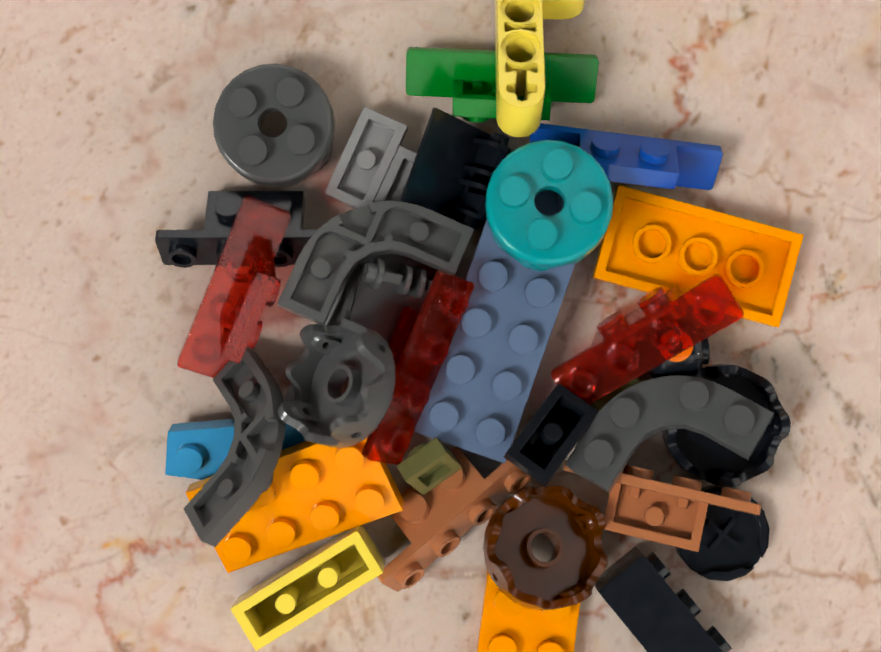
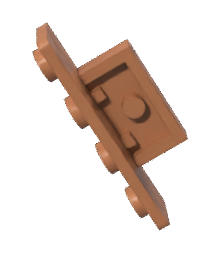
(664, 511)
(445, 514)

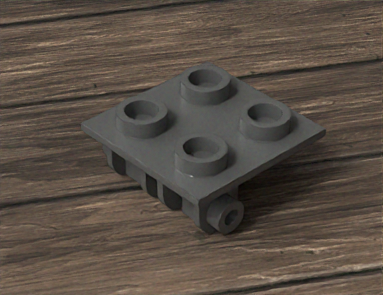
(385, 287)

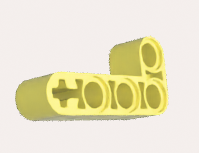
(521, 59)

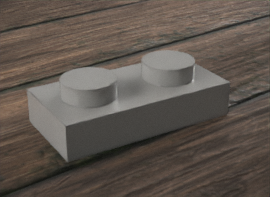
(366, 159)

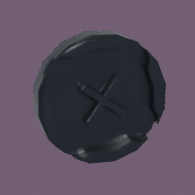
(729, 542)

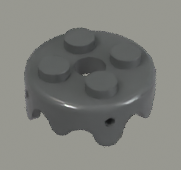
(280, 159)
(318, 377)

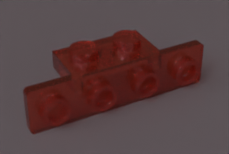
(237, 290)
(648, 336)
(418, 353)

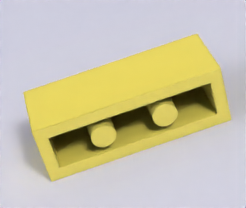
(308, 586)

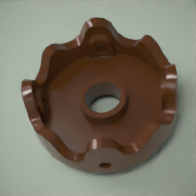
(576, 541)

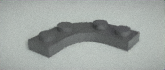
(364, 233)
(661, 406)
(253, 452)

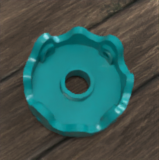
(543, 240)

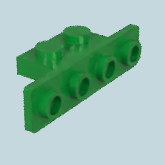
(471, 79)

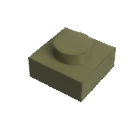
(429, 465)

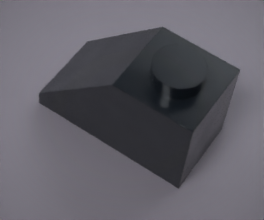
(551, 434)

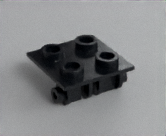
(454, 168)

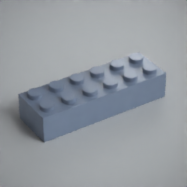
(495, 348)

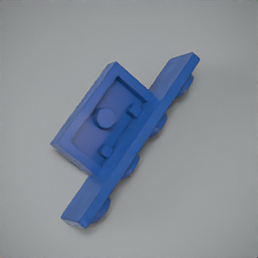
(642, 158)

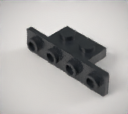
(204, 246)

